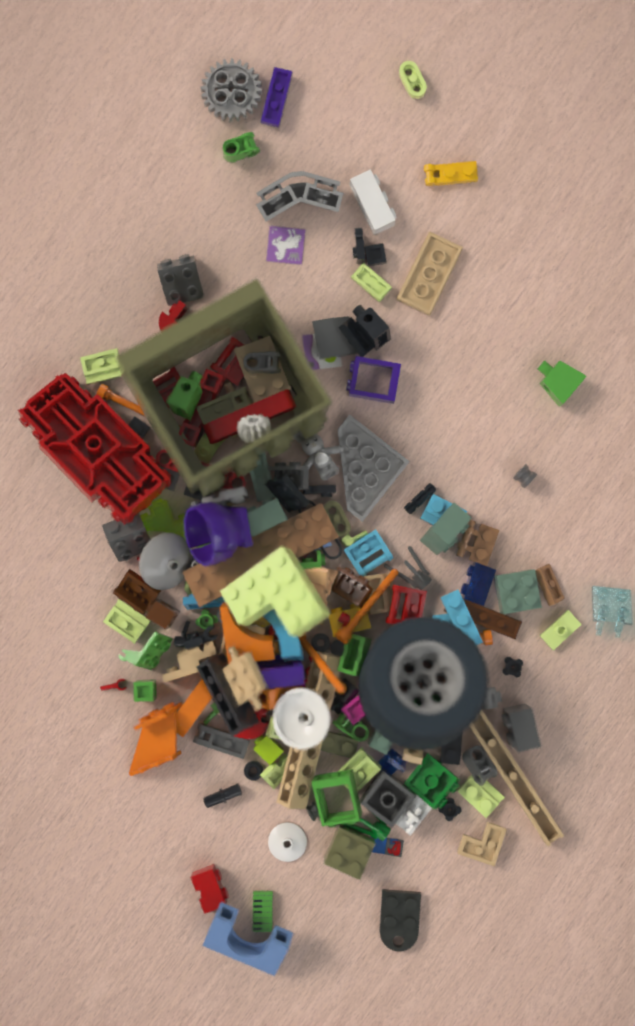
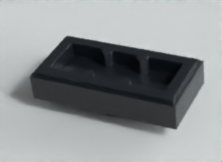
(356, 337)

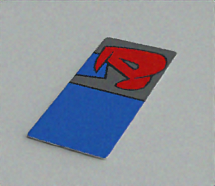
(389, 847)

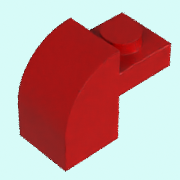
(176, 313)
(258, 729)

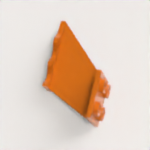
(157, 739)

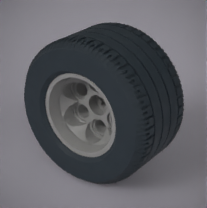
(450, 656)

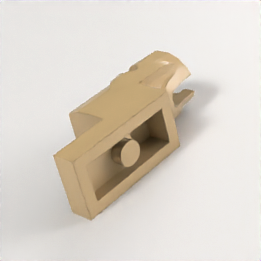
(190, 659)

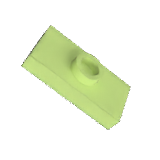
(371, 282)
(560, 630)

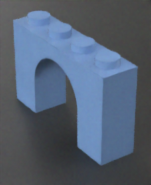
(262, 956)

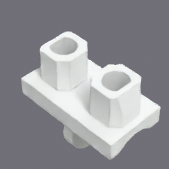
(413, 815)

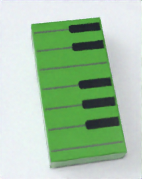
(262, 911)

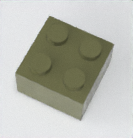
(349, 851)

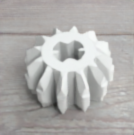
(253, 428)

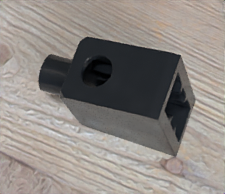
(372, 326)

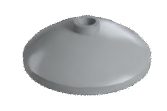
(159, 556)

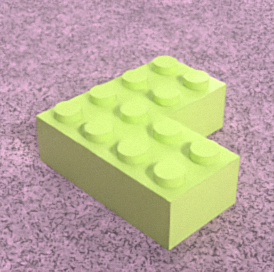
(277, 584)

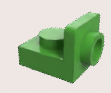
(309, 563)

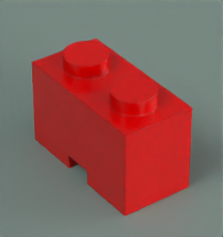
(209, 884)

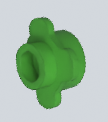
(206, 615)

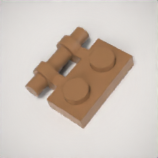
(483, 543)

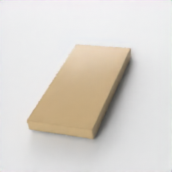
(429, 273)

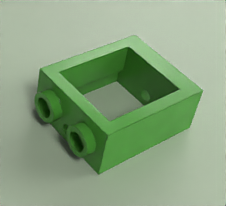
(335, 779)

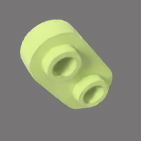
(412, 81)

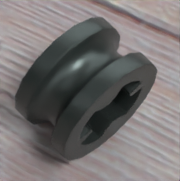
(313, 811)

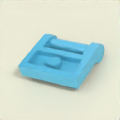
(364, 548)

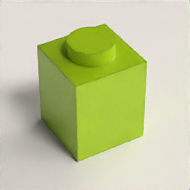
(268, 748)

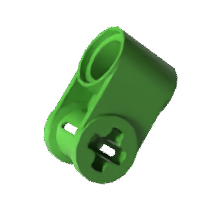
(241, 146)
(348, 728)

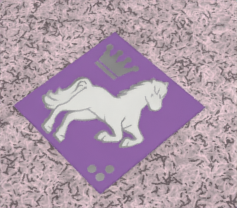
(285, 245)

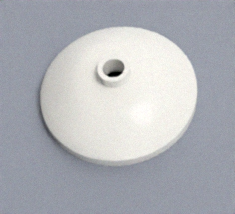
(290, 721)

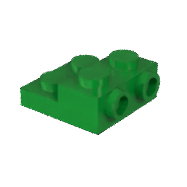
(432, 782)

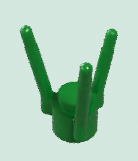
(378, 829)

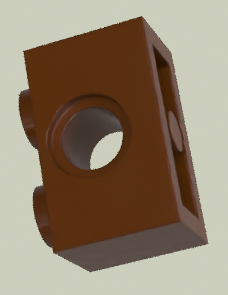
(162, 613)

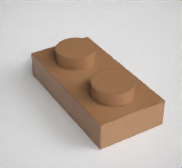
(549, 584)

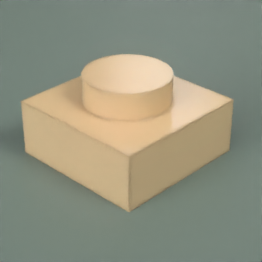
(412, 755)

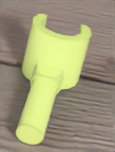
(347, 540)

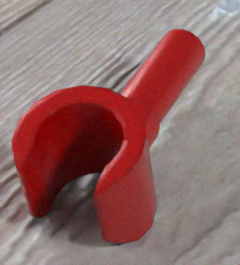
(344, 619)
(113, 686)

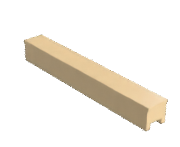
(515, 779)

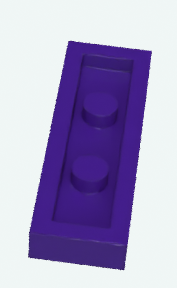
(276, 97)

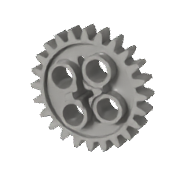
(232, 73)

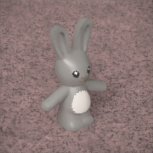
(319, 455)

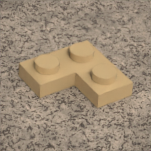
(487, 848)

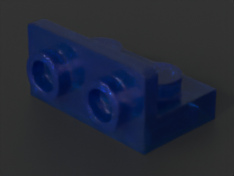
(478, 583)

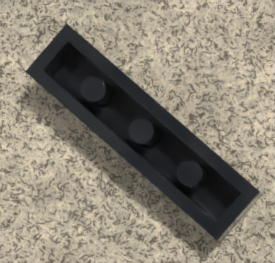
(236, 717)

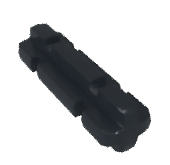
(420, 498)

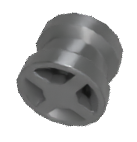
(524, 476)

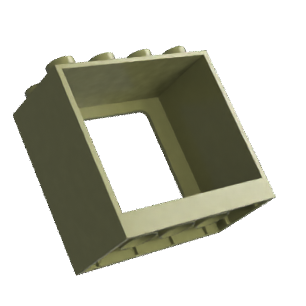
(244, 310)

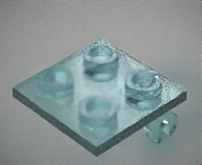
(611, 606)

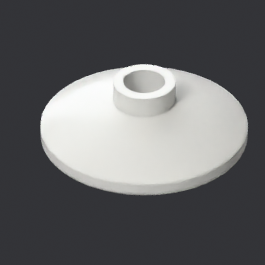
(287, 832)

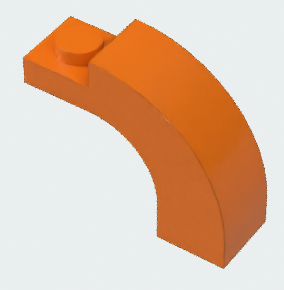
(192, 708)

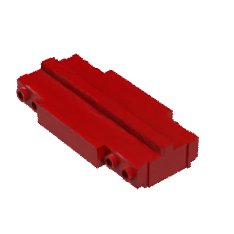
(94, 448)

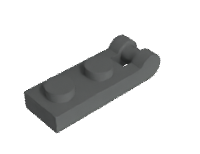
(221, 741)

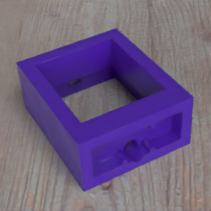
(354, 366)
(281, 674)

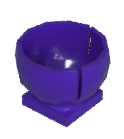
(219, 525)

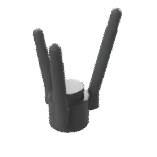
(420, 579)

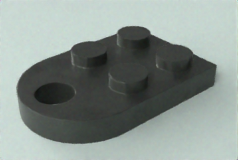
(399, 918)

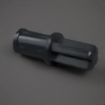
(222, 795)

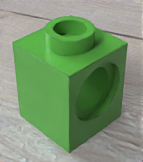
(145, 690)

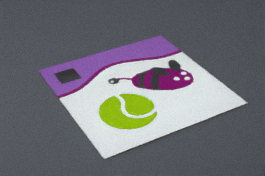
(312, 355)

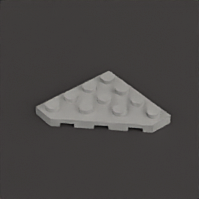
(367, 466)

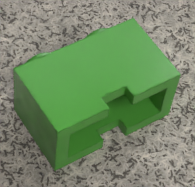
(354, 655)

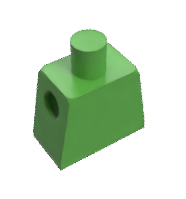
(560, 380)
(186, 396)

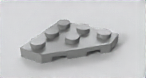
(235, 496)

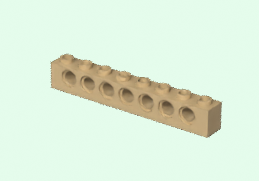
(302, 762)

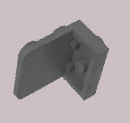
(180, 279)
(126, 539)

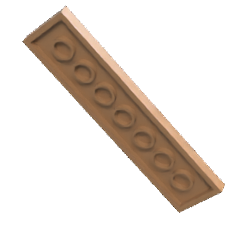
(300, 534)

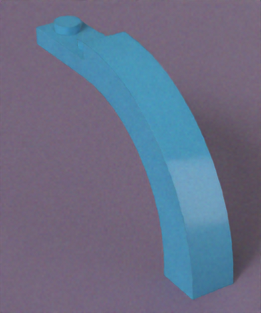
(290, 645)

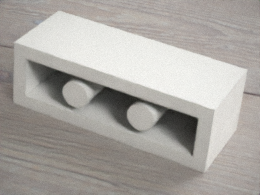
(373, 201)

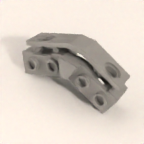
(299, 192)

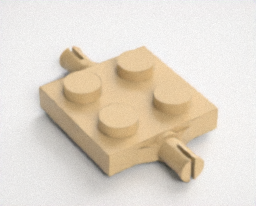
(244, 678)

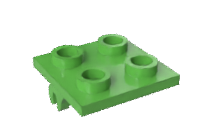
(150, 654)

